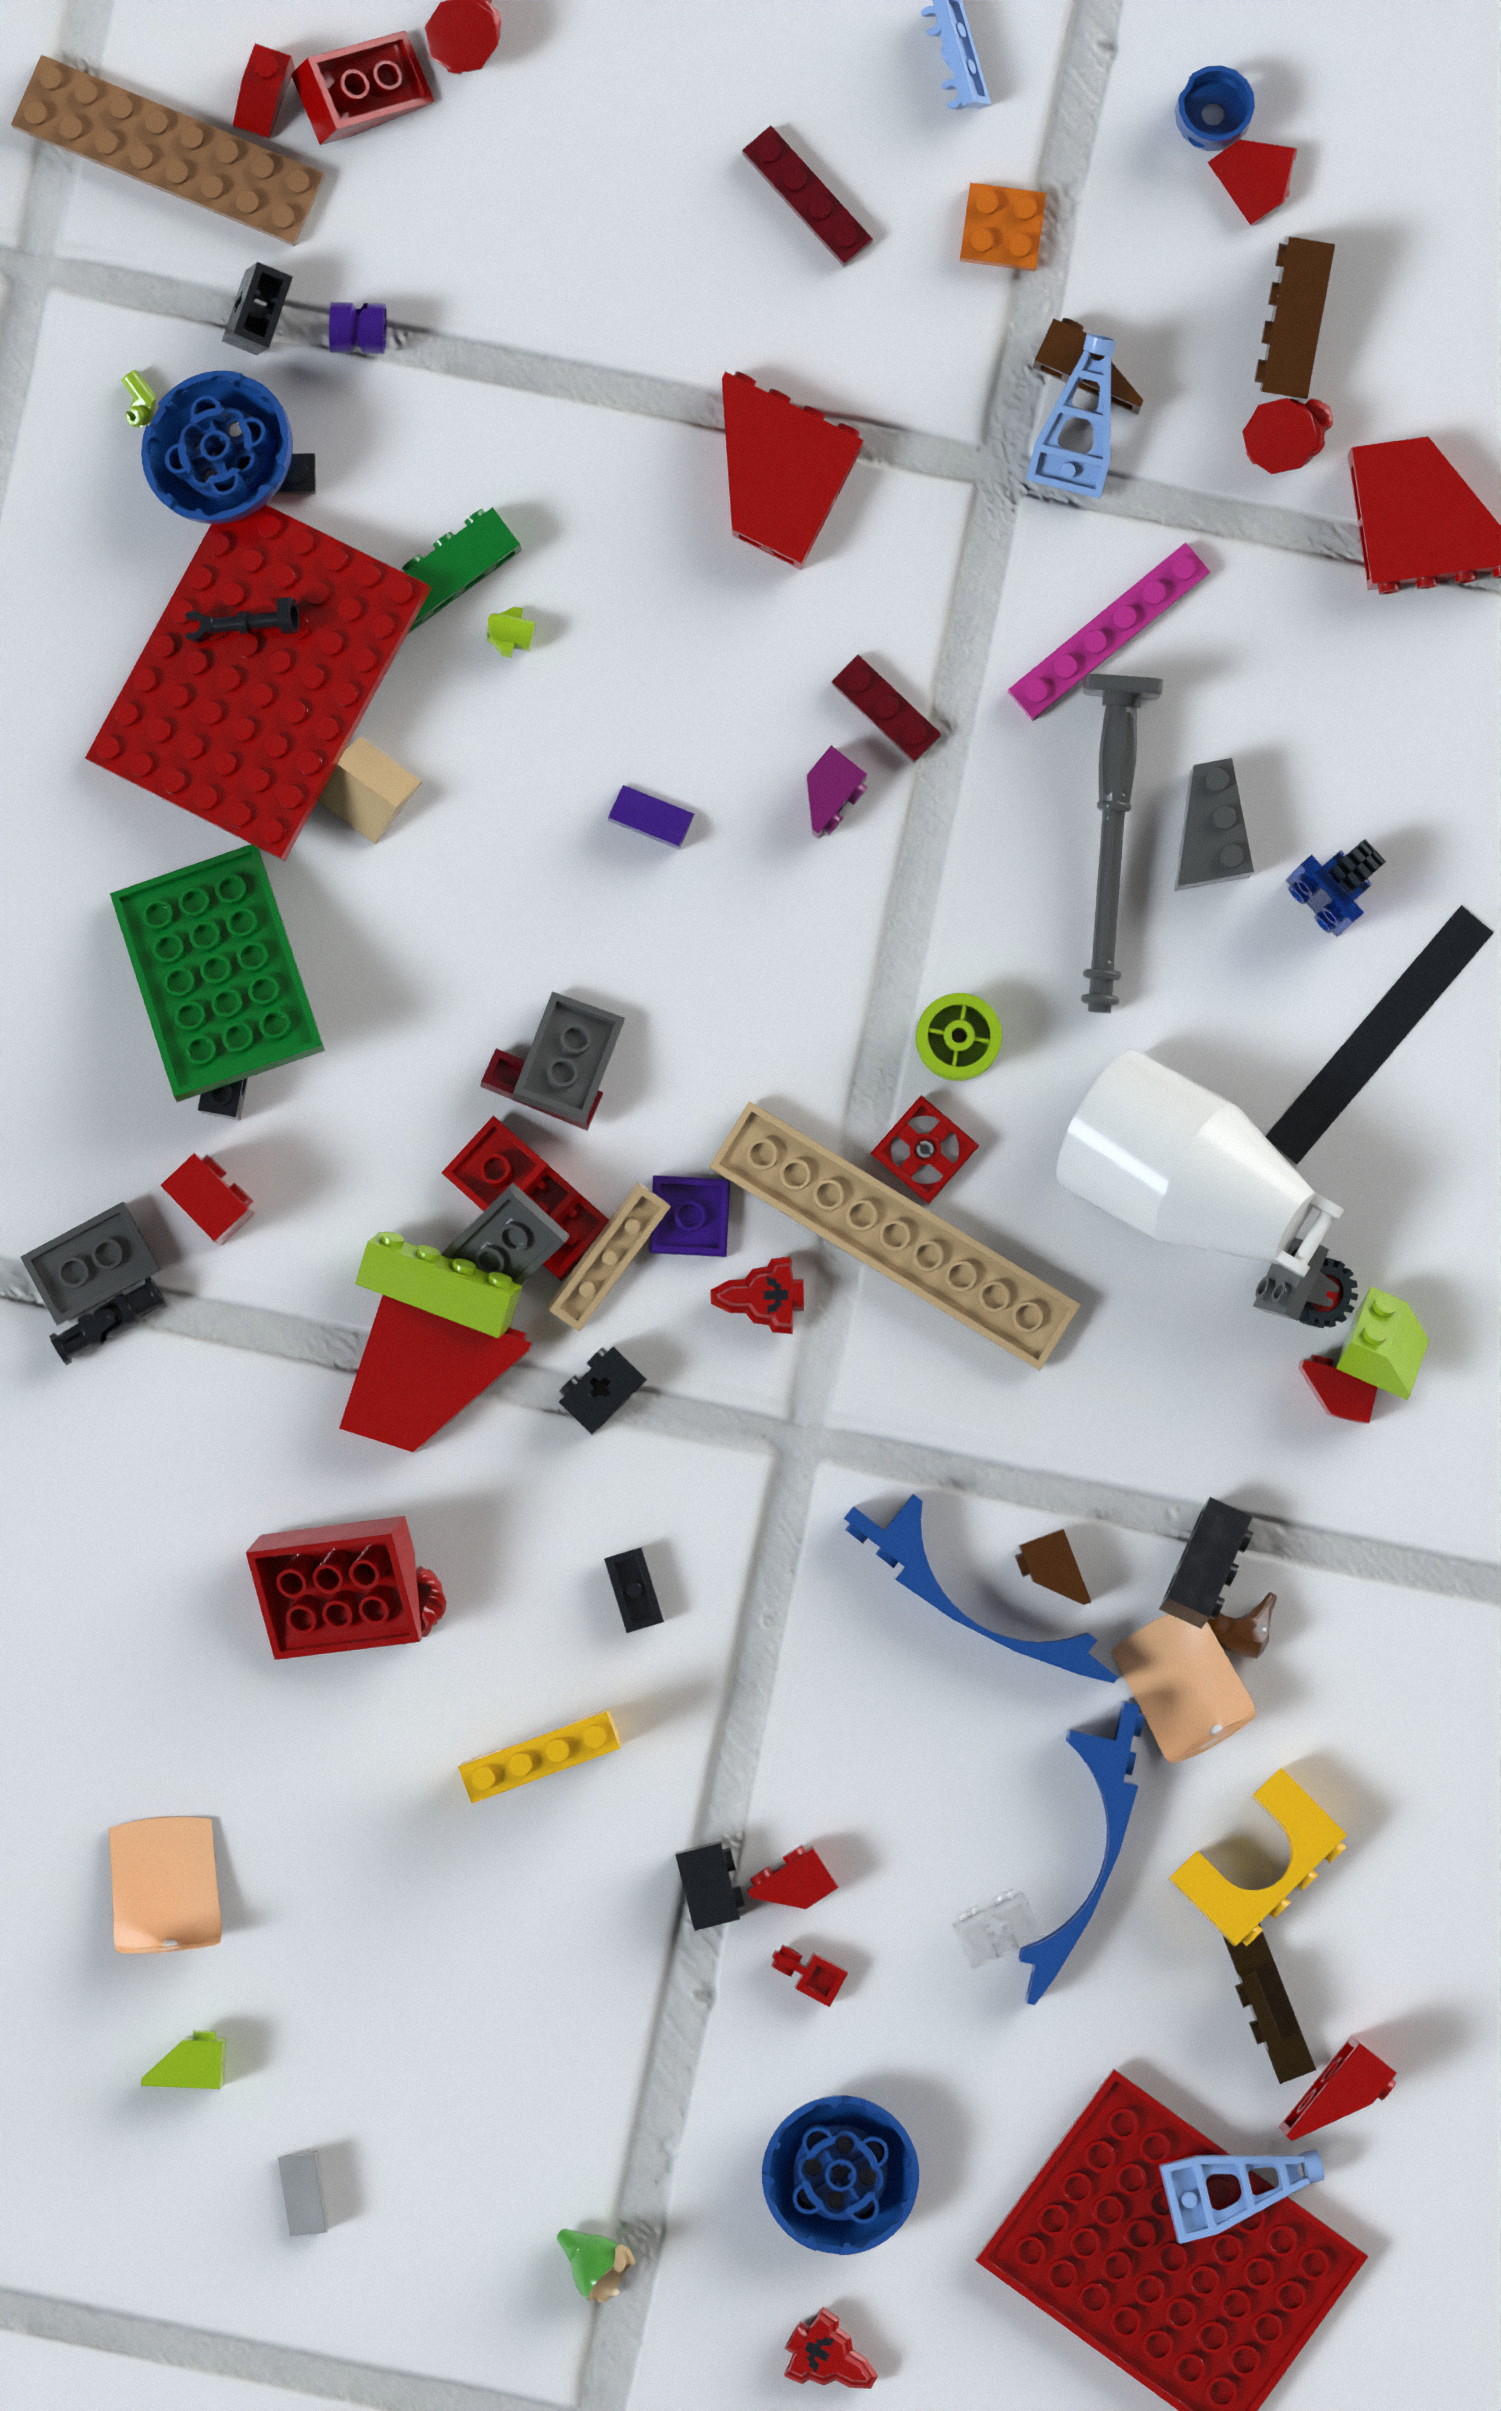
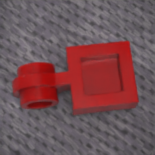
(819, 1977)

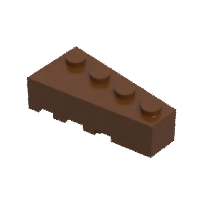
(1296, 316)

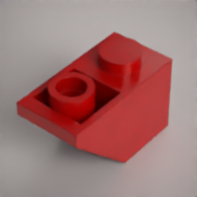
(1338, 1391)
(796, 1883)

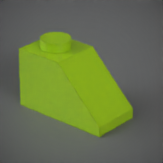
(191, 2064)

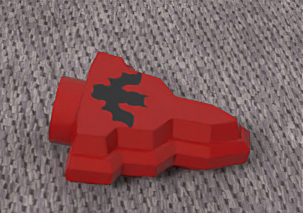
(765, 1295)
(826, 2354)

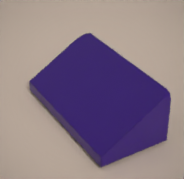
(651, 817)

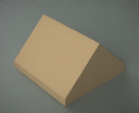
(368, 789)

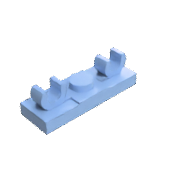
(958, 54)

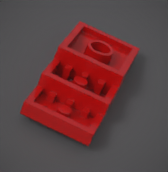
(497, 1159)

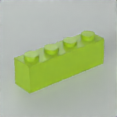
(438, 1283)

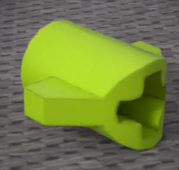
(510, 631)

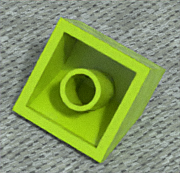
(1384, 1344)

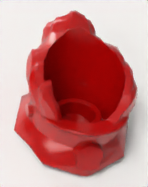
(463, 34)
(1286, 433)

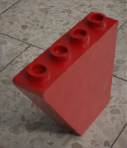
(782, 468)
(1419, 518)
(423, 1374)

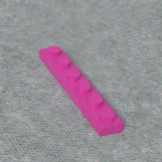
(1108, 631)

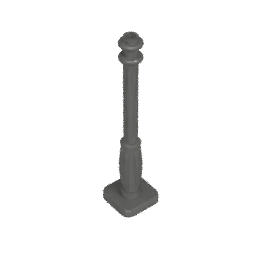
(1116, 775)

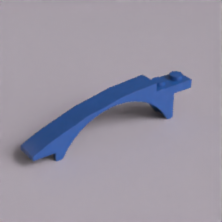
(904, 1544)
(1108, 1763)

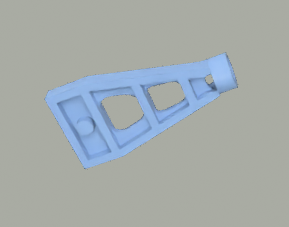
(1070, 468)
(1189, 2198)

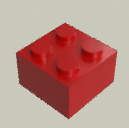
(208, 1199)

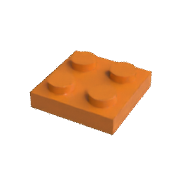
(1002, 227)

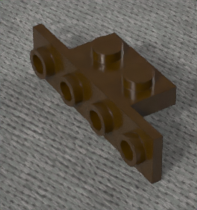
(1271, 2008)

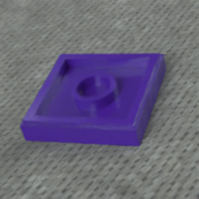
(696, 1217)

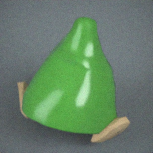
(595, 2263)

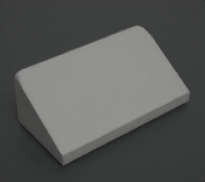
(303, 2194)

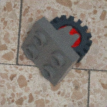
(1316, 1298)

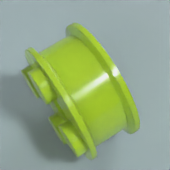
(942, 1053)

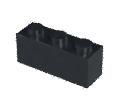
(1207, 1563)

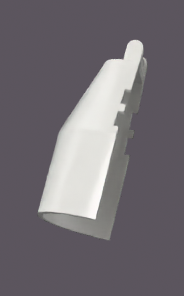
(1187, 1167)

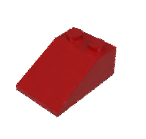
(361, 86)
(1345, 2086)

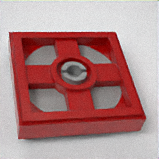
(924, 1149)

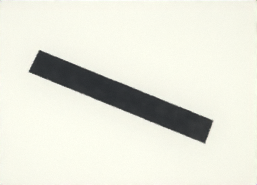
(1379, 1034)

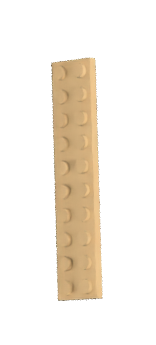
(894, 1236)

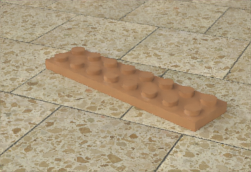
(167, 150)

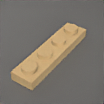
(608, 1256)

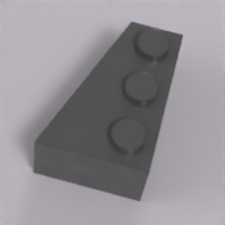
(1214, 829)

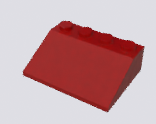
(337, 1587)

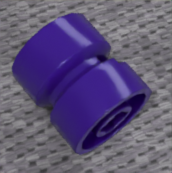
(357, 328)

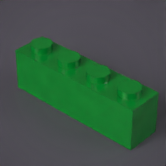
(462, 561)

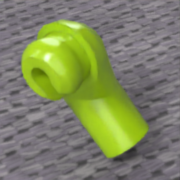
(143, 400)

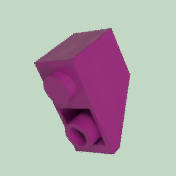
(830, 787)

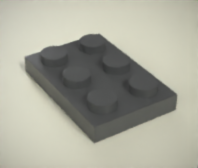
(568, 1058)
(509, 1237)
(90, 1263)

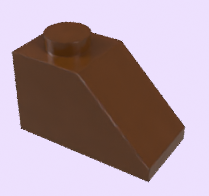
(1053, 1566)

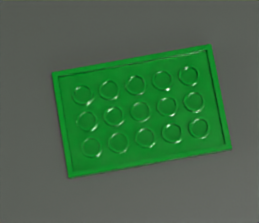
(216, 972)

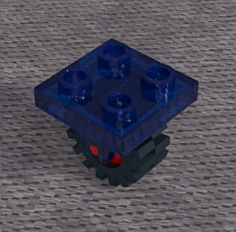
(1335, 885)

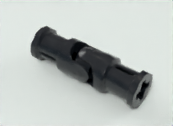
(104, 1324)

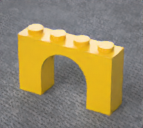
(540, 1756)
(1310, 1838)

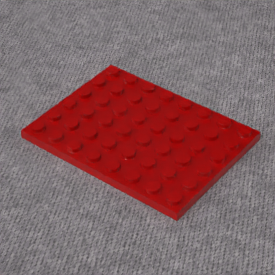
(260, 718)
(1188, 2320)

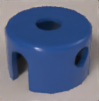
(1220, 87)

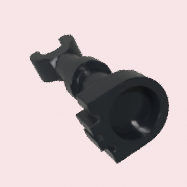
(285, 618)

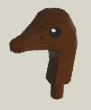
(1246, 1634)

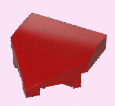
(1255, 176)

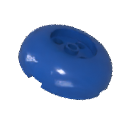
(209, 407)
(868, 2211)

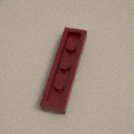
(807, 196)

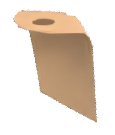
(1183, 1686)
(164, 1885)

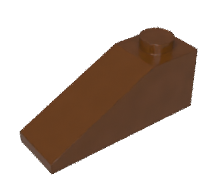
(1061, 353)

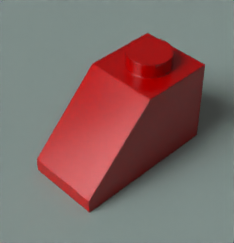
(263, 90)

